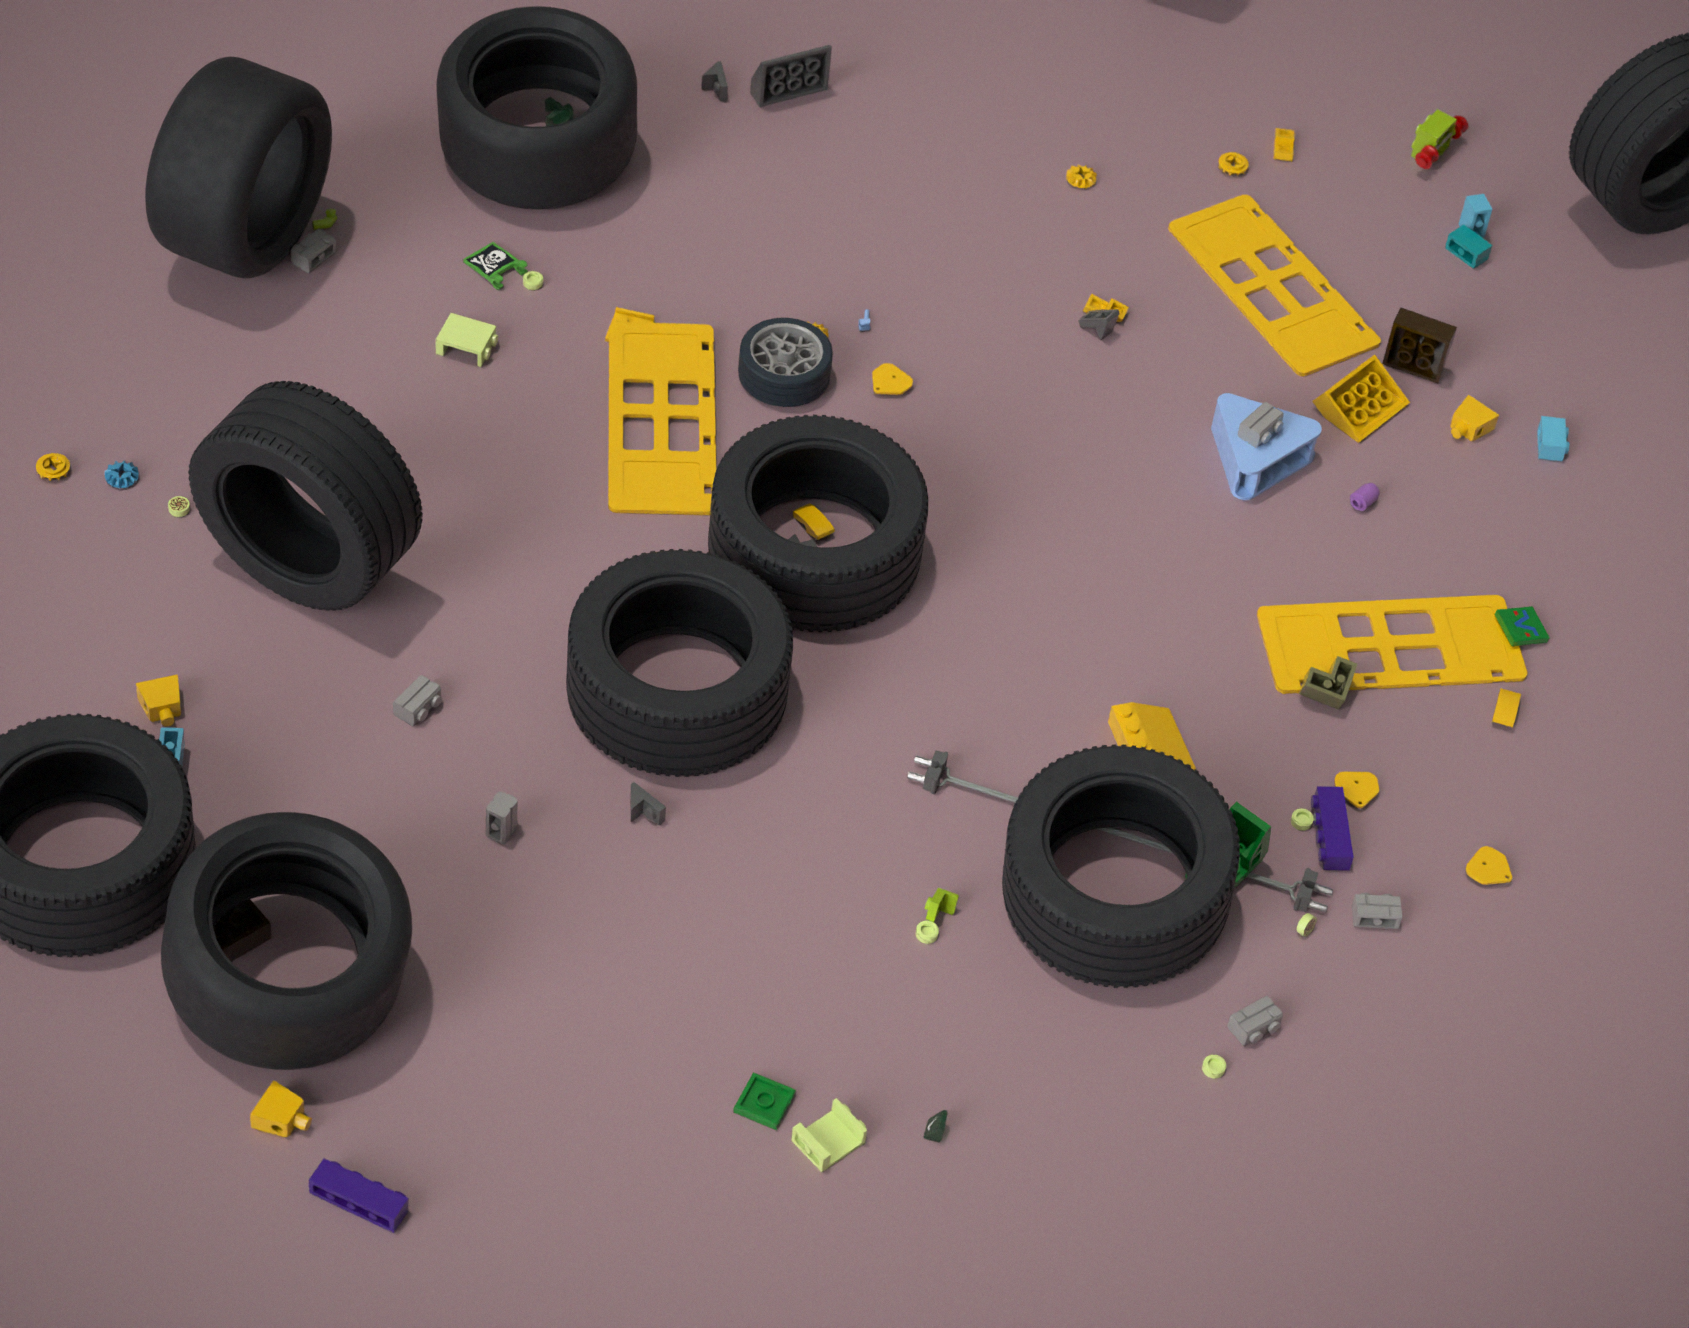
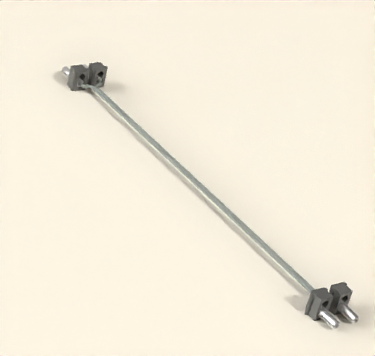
(936, 769)

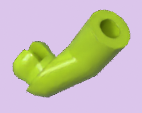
(328, 220)

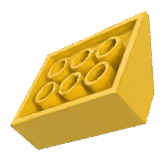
(1362, 400)
(1149, 728)

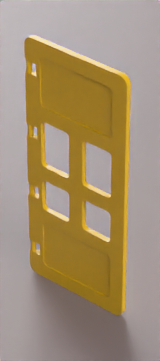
(1308, 336)
(661, 478)
(1463, 628)

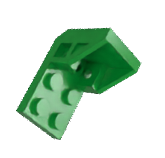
(1253, 840)

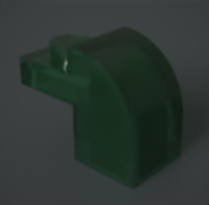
(559, 113)

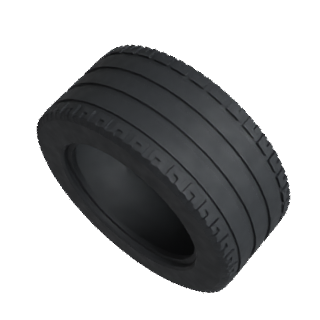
(1629, 141)
(338, 463)
(834, 463)
(675, 728)
(1134, 792)
(111, 900)

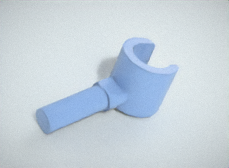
(864, 324)

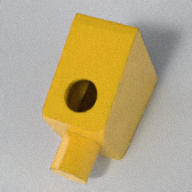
(1472, 420)
(160, 699)
(279, 1112)

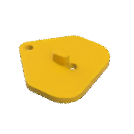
(886, 384)
(1358, 793)
(1495, 869)

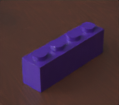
(1332, 828)
(359, 1195)

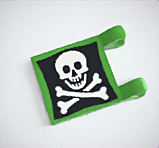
(492, 262)

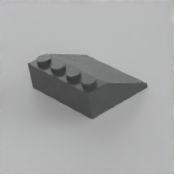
(791, 76)

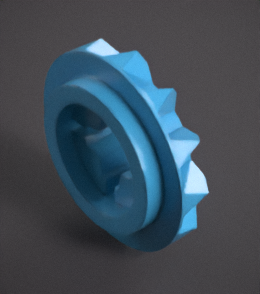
(127, 479)

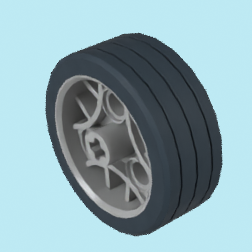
(785, 362)

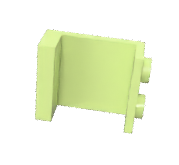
(467, 336)
(830, 1136)

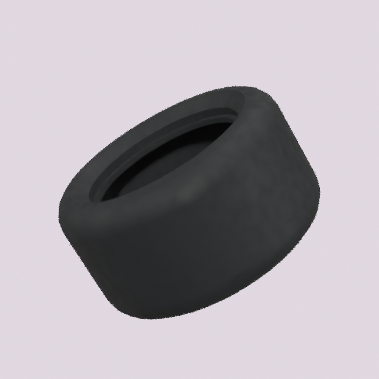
(537, 51)
(238, 167)
(296, 858)

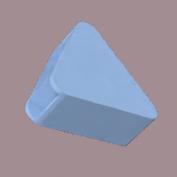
(1259, 468)

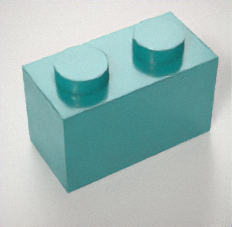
(1468, 246)

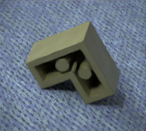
(1329, 687)

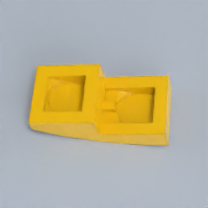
(1283, 144)
(1097, 303)
(814, 521)
(1506, 707)

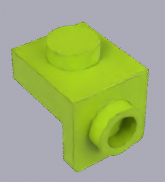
(941, 901)

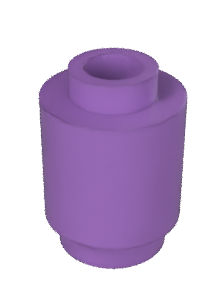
(1364, 496)

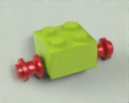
(1435, 137)

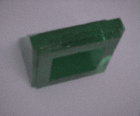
(936, 1126)

